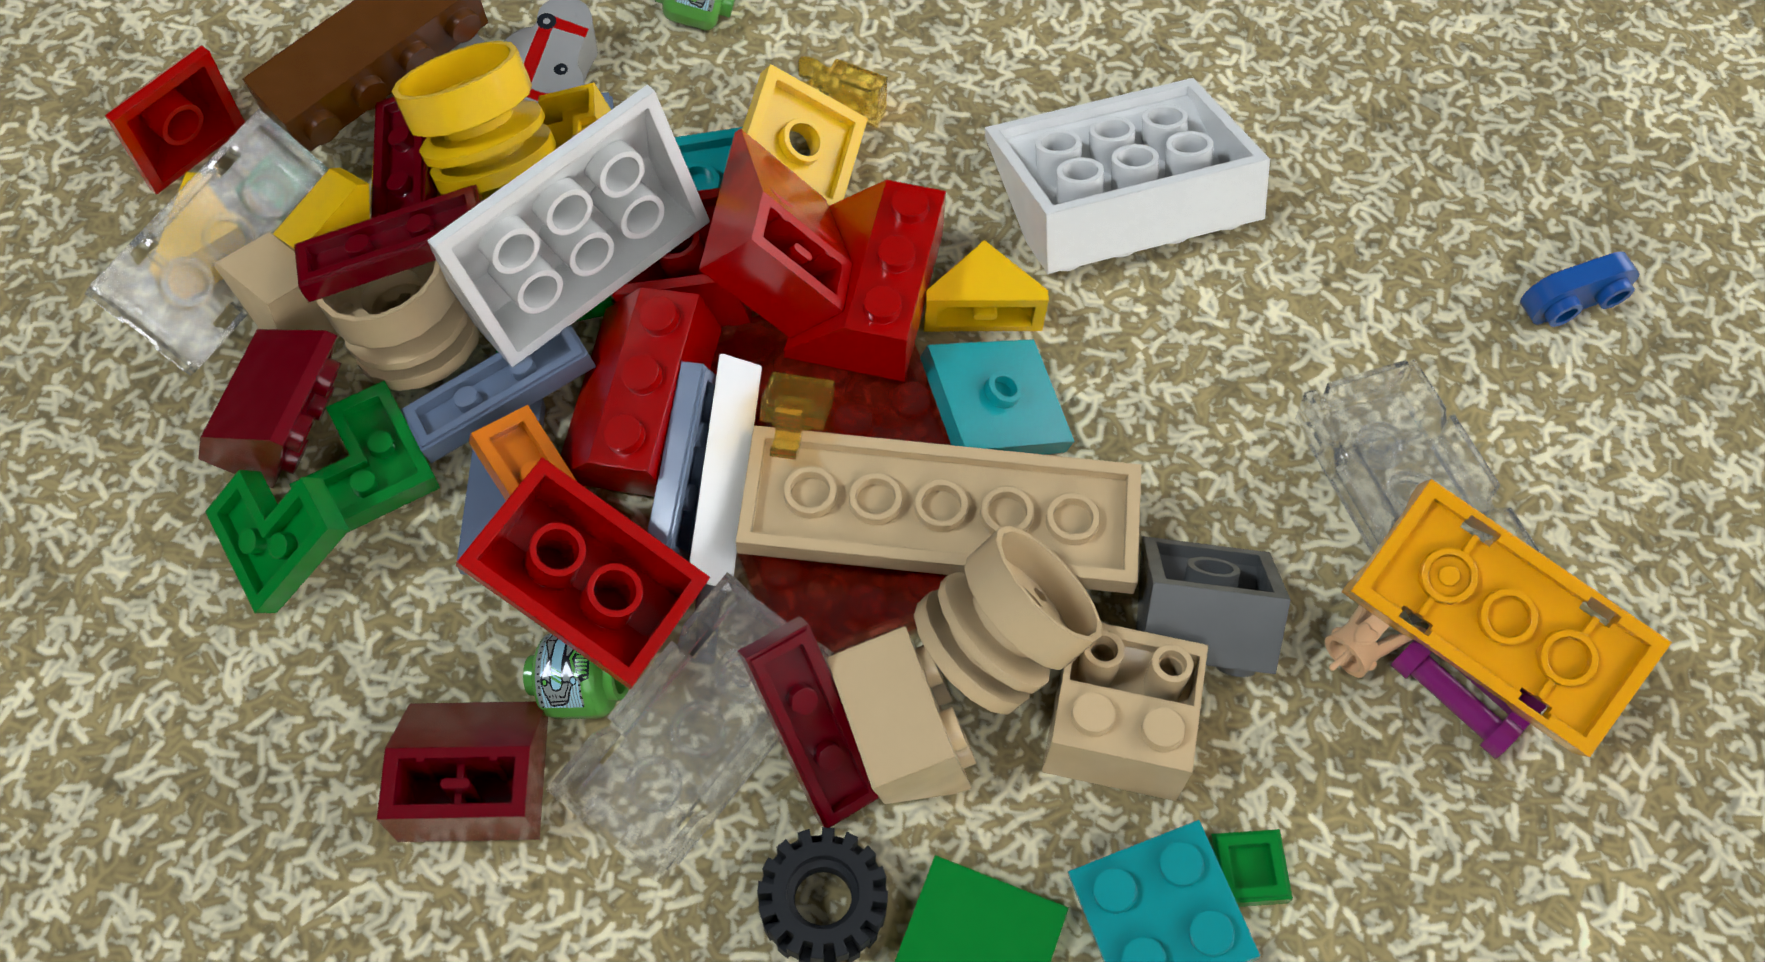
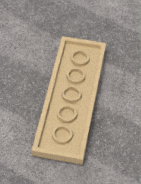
(936, 505)

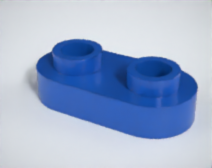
(1569, 291)

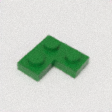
(383, 461)
(272, 542)

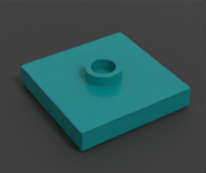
(996, 396)

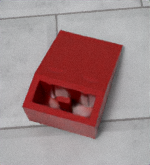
(775, 242)

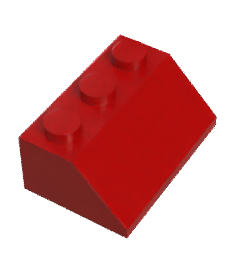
(893, 247)
(630, 394)
(583, 572)

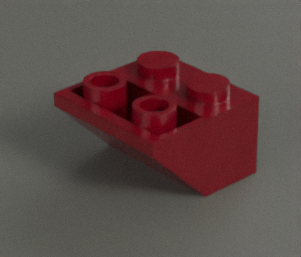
(272, 403)
(465, 772)

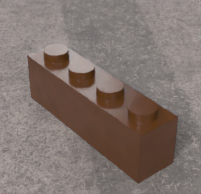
(356, 61)

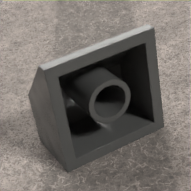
(1215, 599)

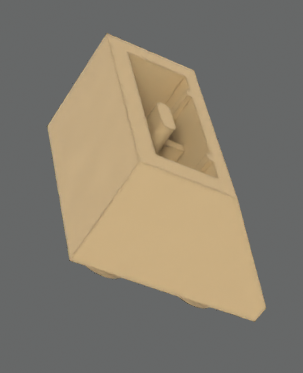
(1129, 713)
(898, 720)

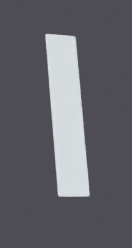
(725, 467)

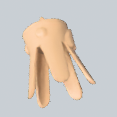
(1356, 646)

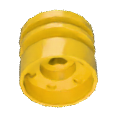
(474, 116)

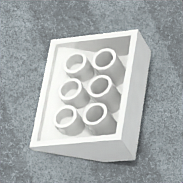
(1128, 174)
(571, 228)

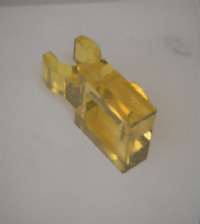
(849, 85)
(792, 406)

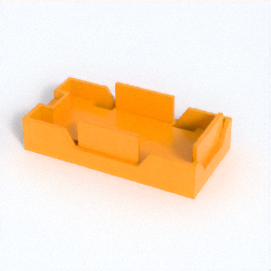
(1508, 618)

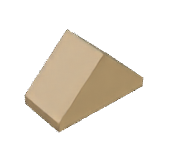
(267, 286)

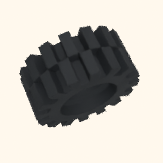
(815, 855)

